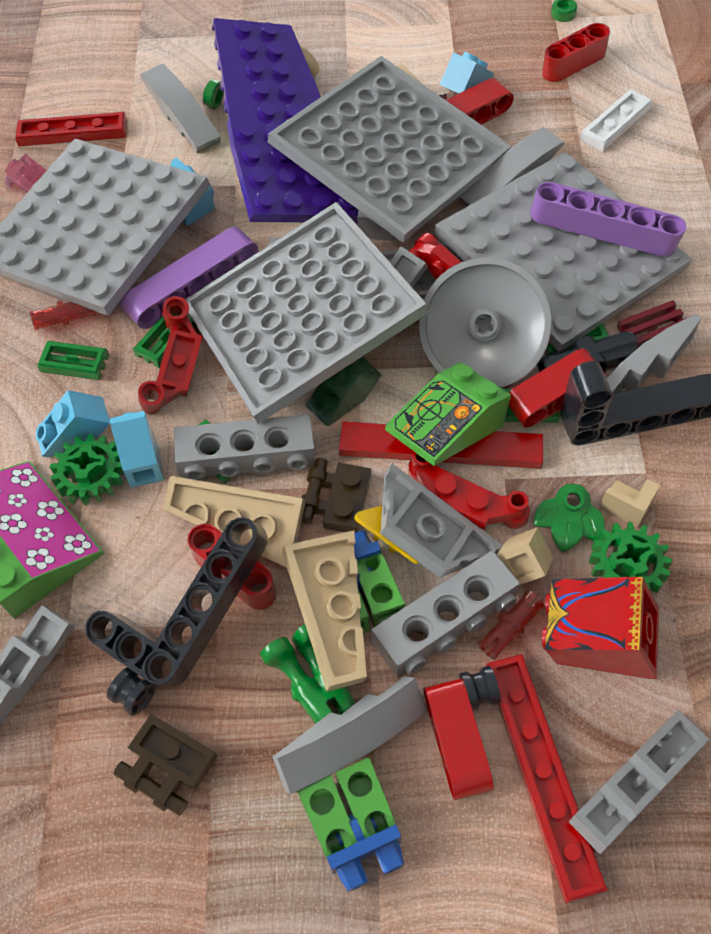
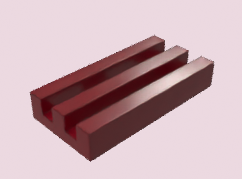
(650, 320)

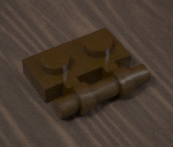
(346, 497)
(171, 752)

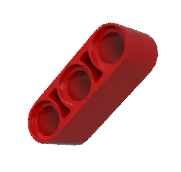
(575, 52)
(484, 100)
(545, 391)
(259, 575)
(458, 739)

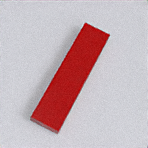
(68, 128)

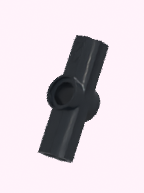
(605, 351)

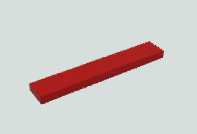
(496, 449)
(546, 781)

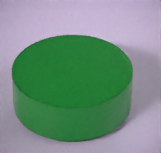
(564, 10)
(213, 94)

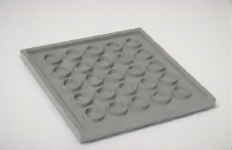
(389, 147)
(95, 223)
(580, 275)
(303, 310)

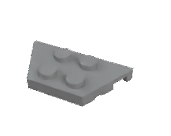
(429, 526)

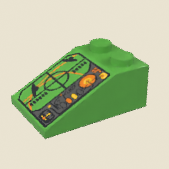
(450, 414)

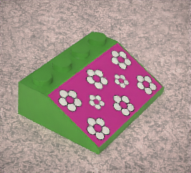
(38, 539)

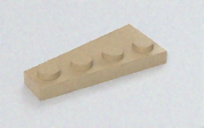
(219, 504)
(328, 597)

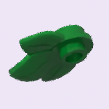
(567, 521)

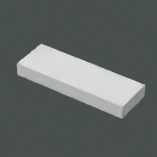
(616, 120)

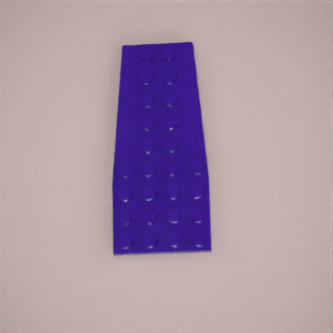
(263, 88)

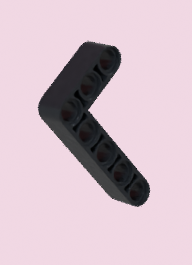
(597, 414)
(188, 612)

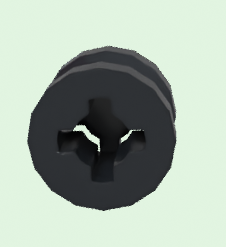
(481, 687)
(131, 691)

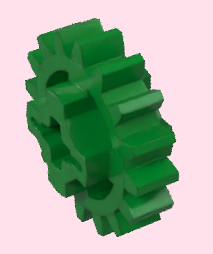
(87, 468)
(631, 555)

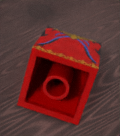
(603, 625)

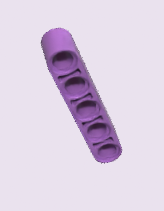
(607, 219)
(187, 275)

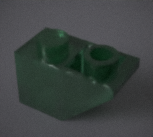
(343, 391)

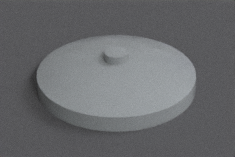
(486, 318)

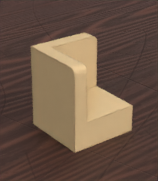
(628, 502)
(526, 556)

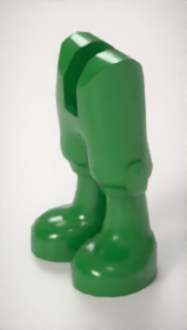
(304, 689)

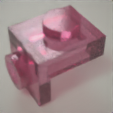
(23, 173)

